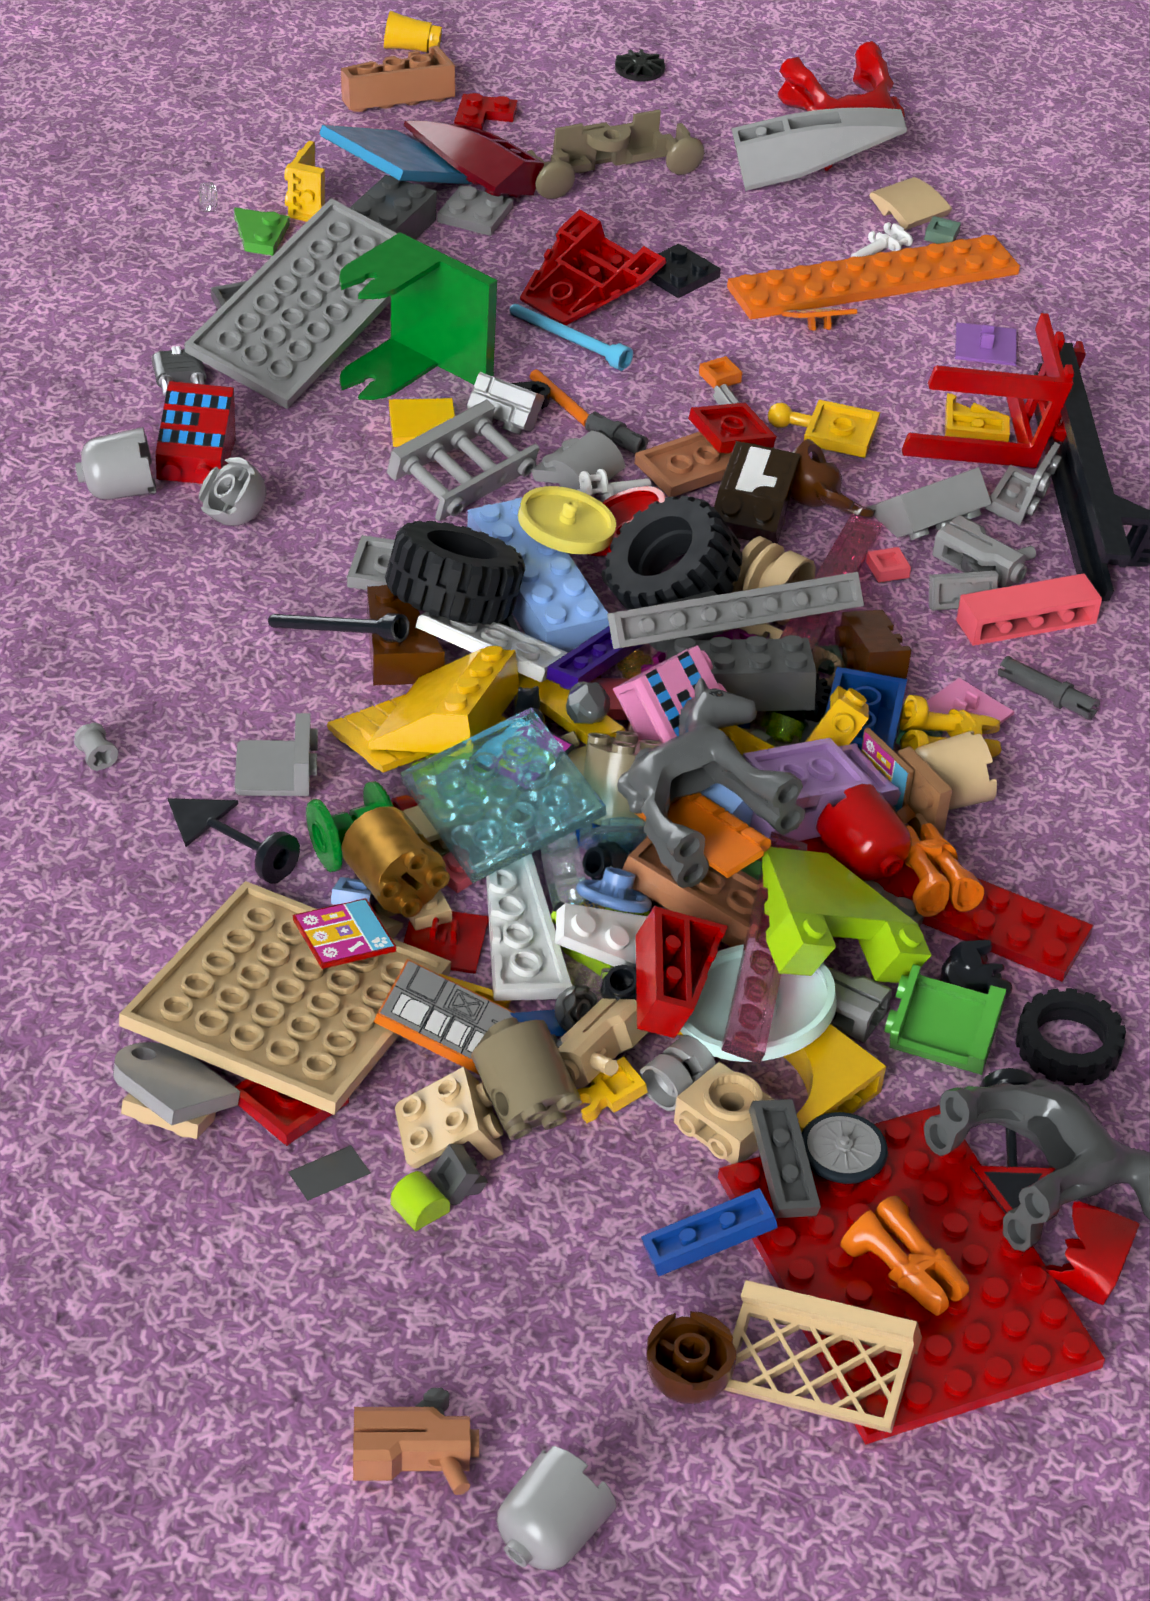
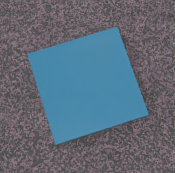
(394, 154)

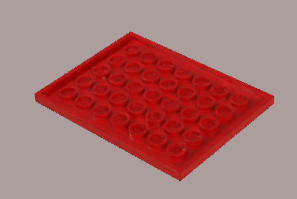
(992, 1345)

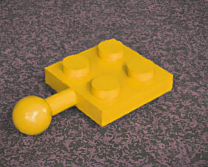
(831, 426)

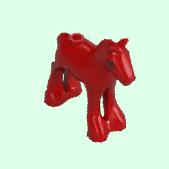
(871, 75)

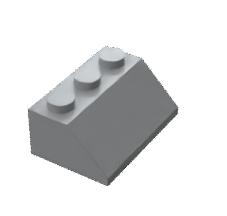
(934, 505)

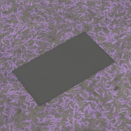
(329, 1172)

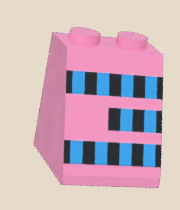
(658, 694)

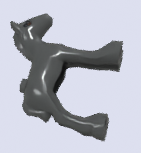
(694, 763)
(1066, 1133)

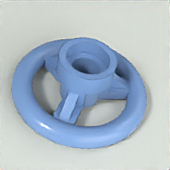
(614, 892)

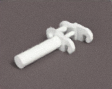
(883, 241)
(603, 487)

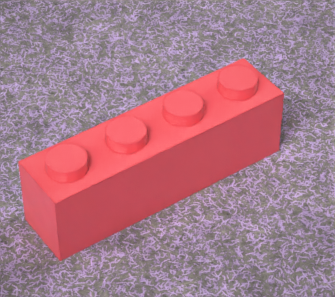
(1028, 609)

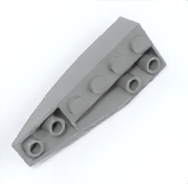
(809, 141)

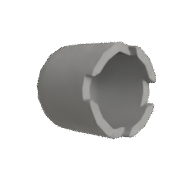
(117, 465)
(552, 1511)

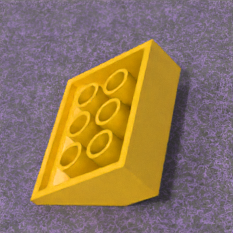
(451, 703)

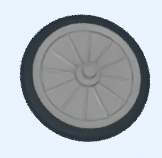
(844, 1147)

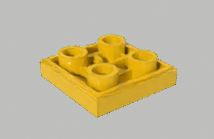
(416, 416)

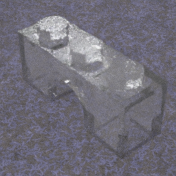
(563, 869)

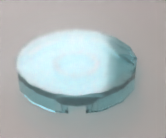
(622, 830)

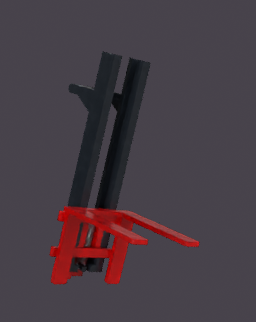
(1081, 482)

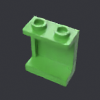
(944, 1021)

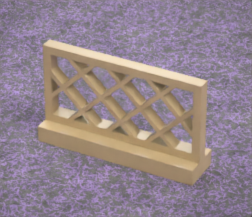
(839, 1323)

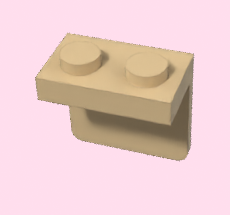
(448, 1113)

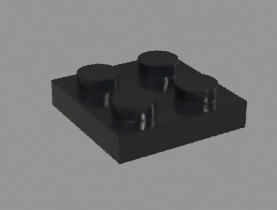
(684, 271)

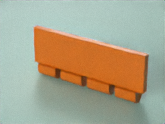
(728, 840)

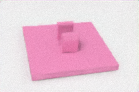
(963, 696)

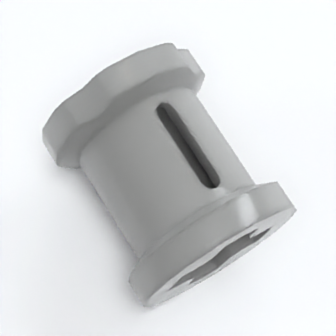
(98, 751)

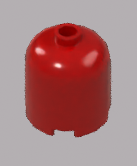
(865, 833)

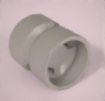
(676, 1070)

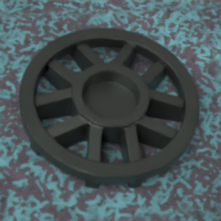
(639, 64)

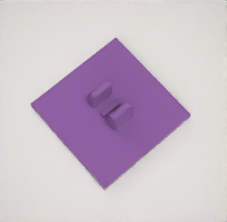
(985, 344)

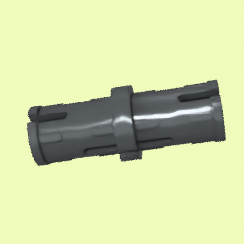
(617, 432)

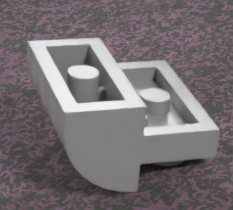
(577, 455)

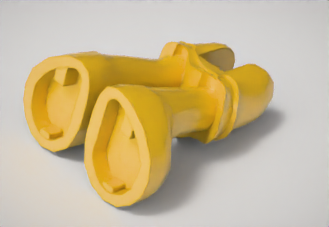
(917, 717)

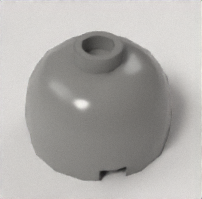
(233, 493)

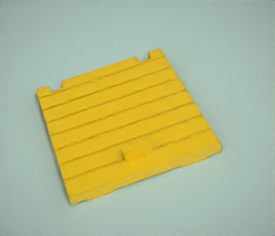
(360, 727)

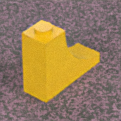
(836, 1075)

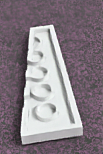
(522, 936)

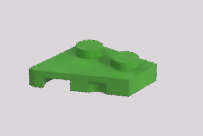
(261, 230)

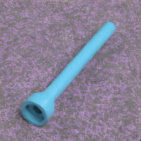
(617, 355)

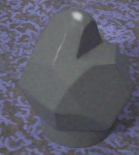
(587, 703)

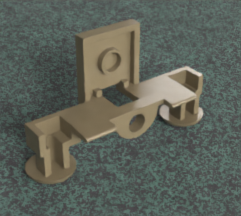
(582, 147)

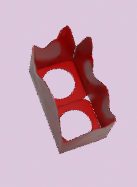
(1098, 1254)

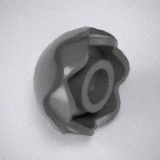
(573, 1005)

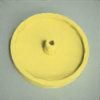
(566, 520)

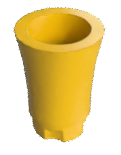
(410, 33)

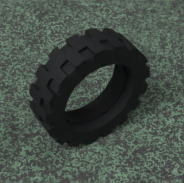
(1066, 1066)

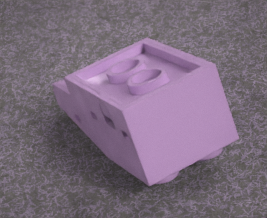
(824, 775)

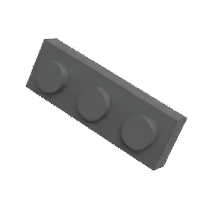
(784, 1158)

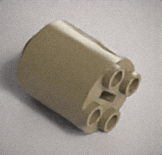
(605, 763)
(525, 1076)

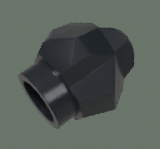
(603, 856)
(620, 983)

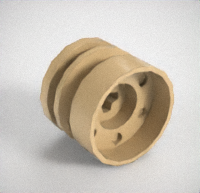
(769, 565)

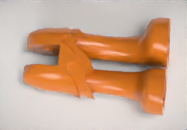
(934, 889)
(924, 1274)

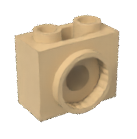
(718, 1112)

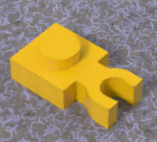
(612, 1091)

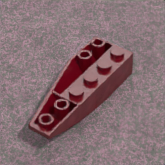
(481, 157)

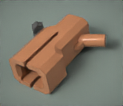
(414, 1440)

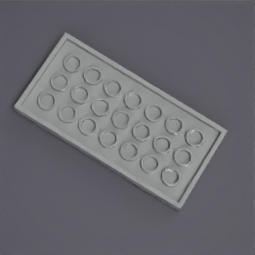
(292, 311)

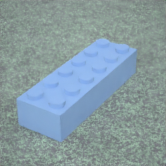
(554, 596)

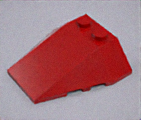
(586, 271)

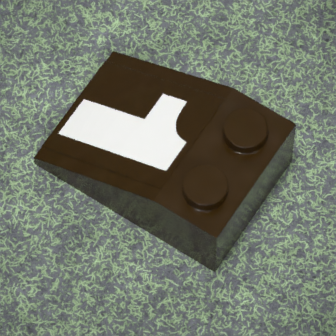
(756, 490)

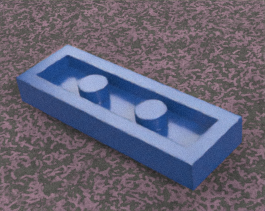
(709, 1232)

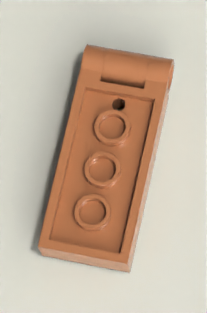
(713, 899)

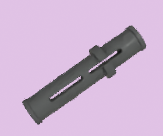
(1060, 693)

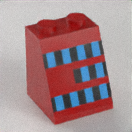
(195, 431)

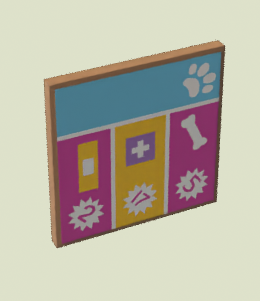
(889, 765)

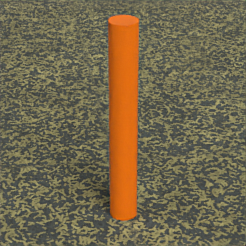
(561, 397)

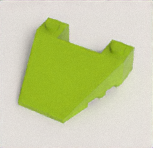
(821, 899)

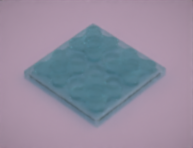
(502, 794)

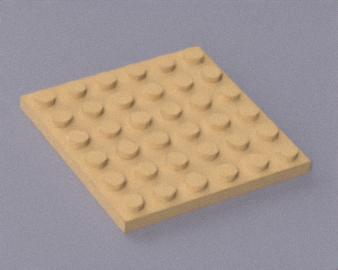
(264, 1007)

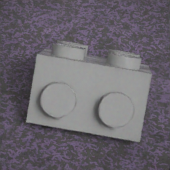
(1021, 492)
(278, 765)

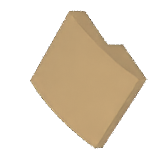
(910, 202)

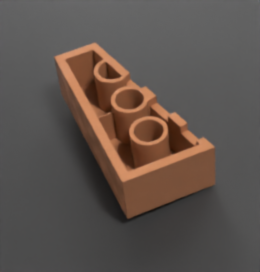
(398, 81)

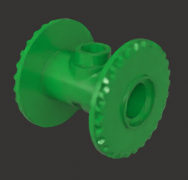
(329, 830)

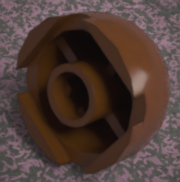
(690, 1357)

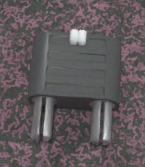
(177, 367)

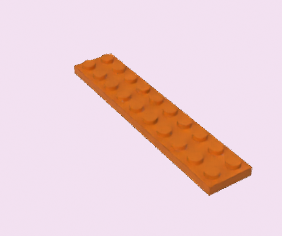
(872, 276)

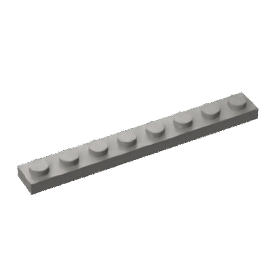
(734, 610)

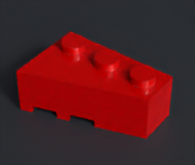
(672, 968)

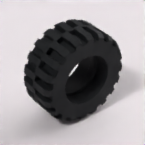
(660, 537)
(455, 572)

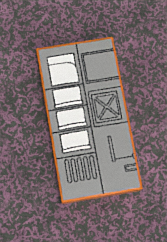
(438, 1014)

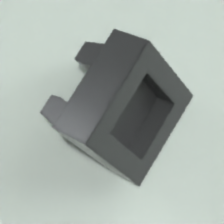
(457, 1174)

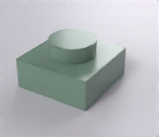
(942, 230)

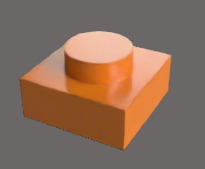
(720, 372)

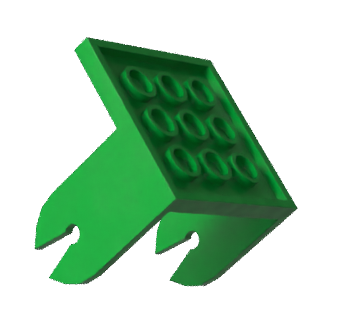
(438, 316)

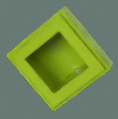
(418, 1200)

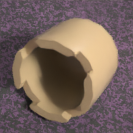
(963, 766)

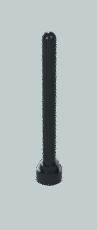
(390, 627)

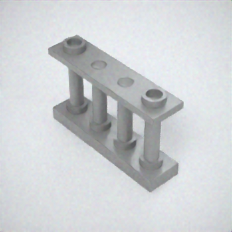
(457, 434)

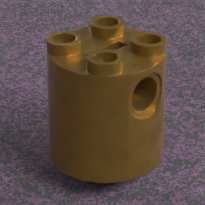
(394, 860)

